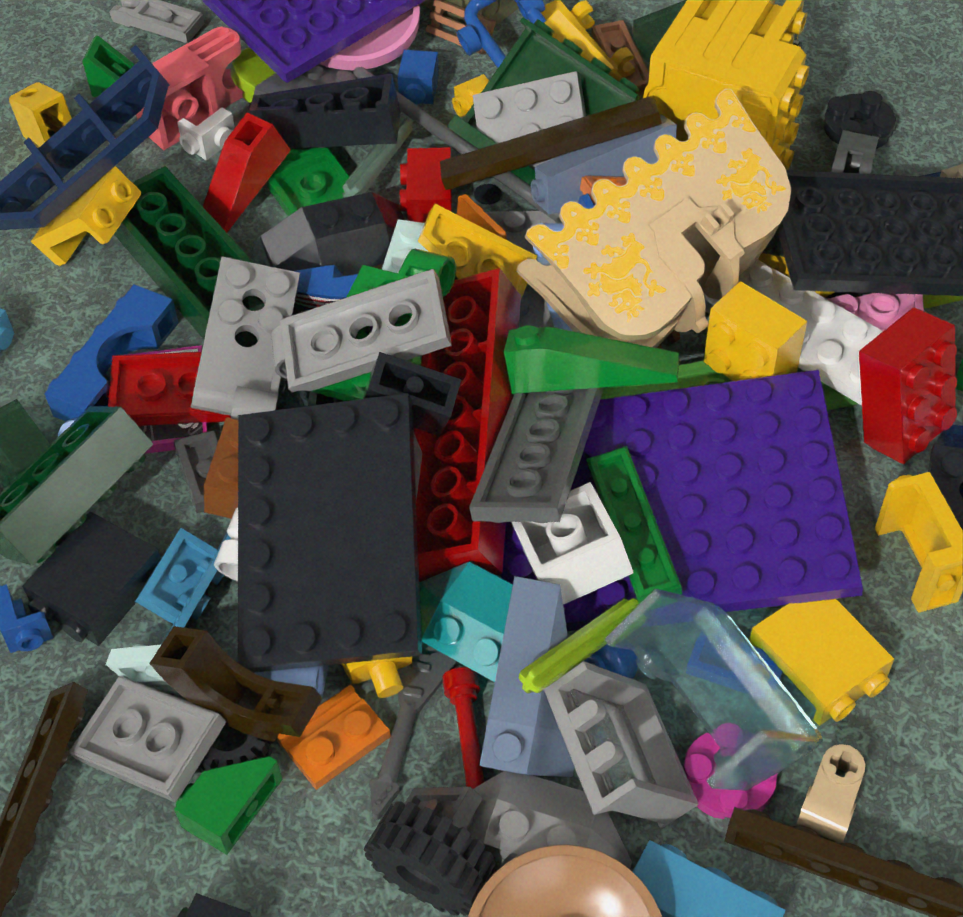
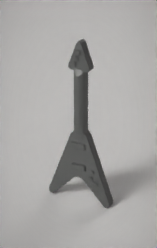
(419, 684)

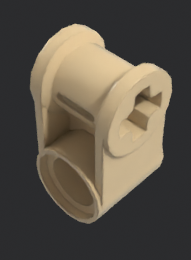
(832, 797)

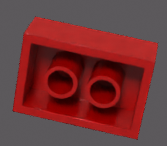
(908, 384)

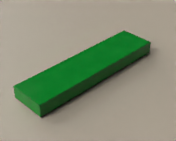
(634, 521)

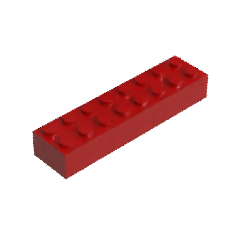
(479, 318)

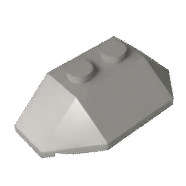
(533, 813)

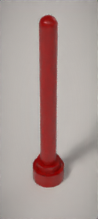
(462, 688)

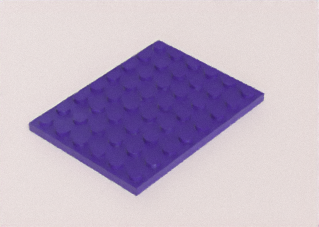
(737, 488)

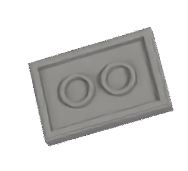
(148, 738)

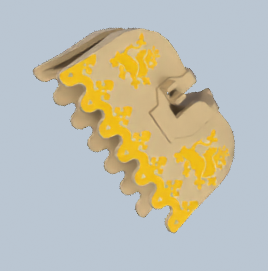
(665, 236)

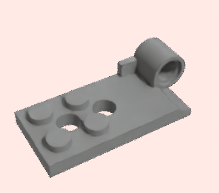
(322, 343)
(236, 377)

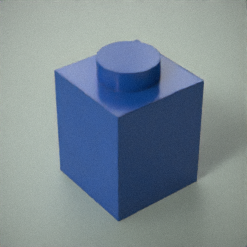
(418, 76)

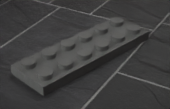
(536, 457)

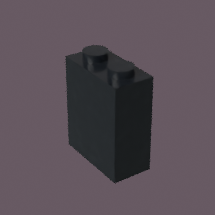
(92, 579)

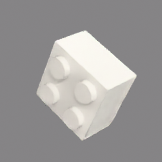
(578, 551)

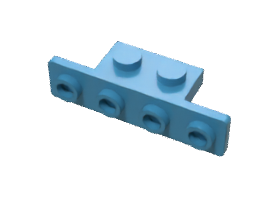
(181, 579)

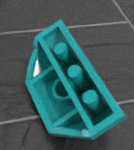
(466, 616)

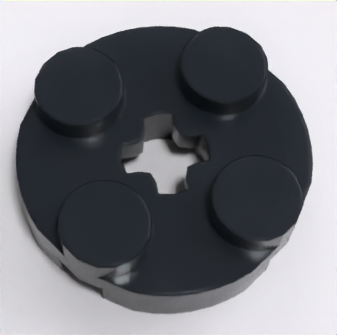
(867, 107)

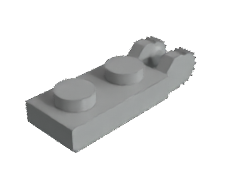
(159, 18)

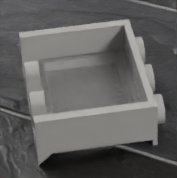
(619, 745)

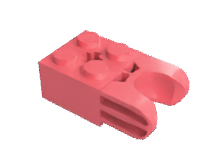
(196, 82)

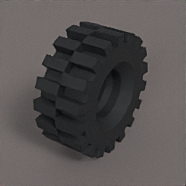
(429, 857)

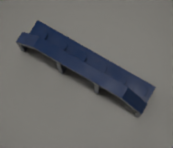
(97, 122)

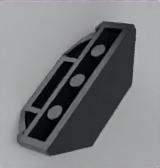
(335, 233)

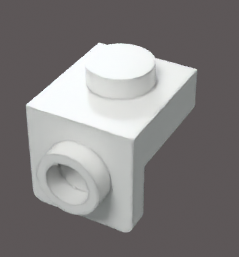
(208, 136)

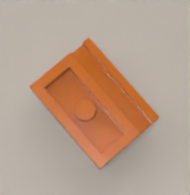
(335, 737)

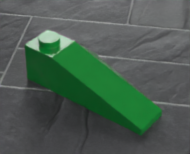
(572, 360)

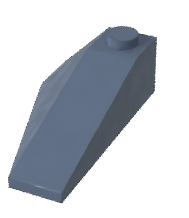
(521, 725)

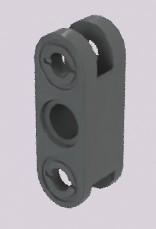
(855, 153)

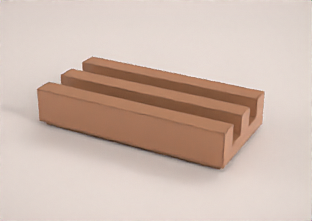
(438, 17)

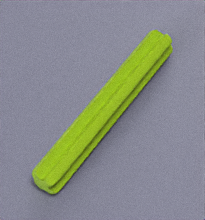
(574, 649)

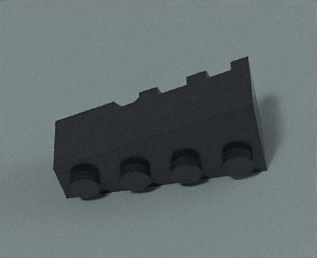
(334, 113)

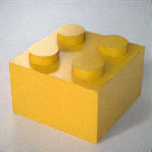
(753, 336)

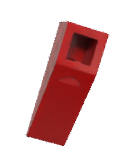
(243, 168)

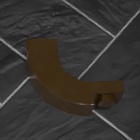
(213, 680)

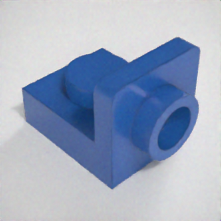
(18, 628)

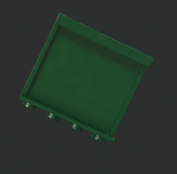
(541, 56)

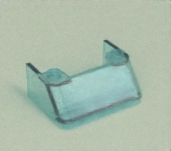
(723, 683)

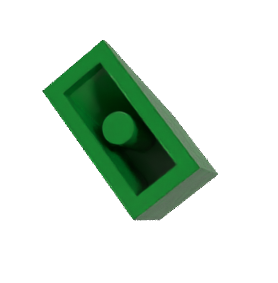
(227, 801)

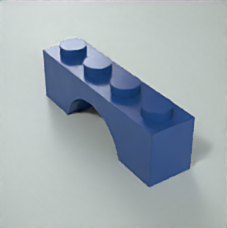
(136, 323)

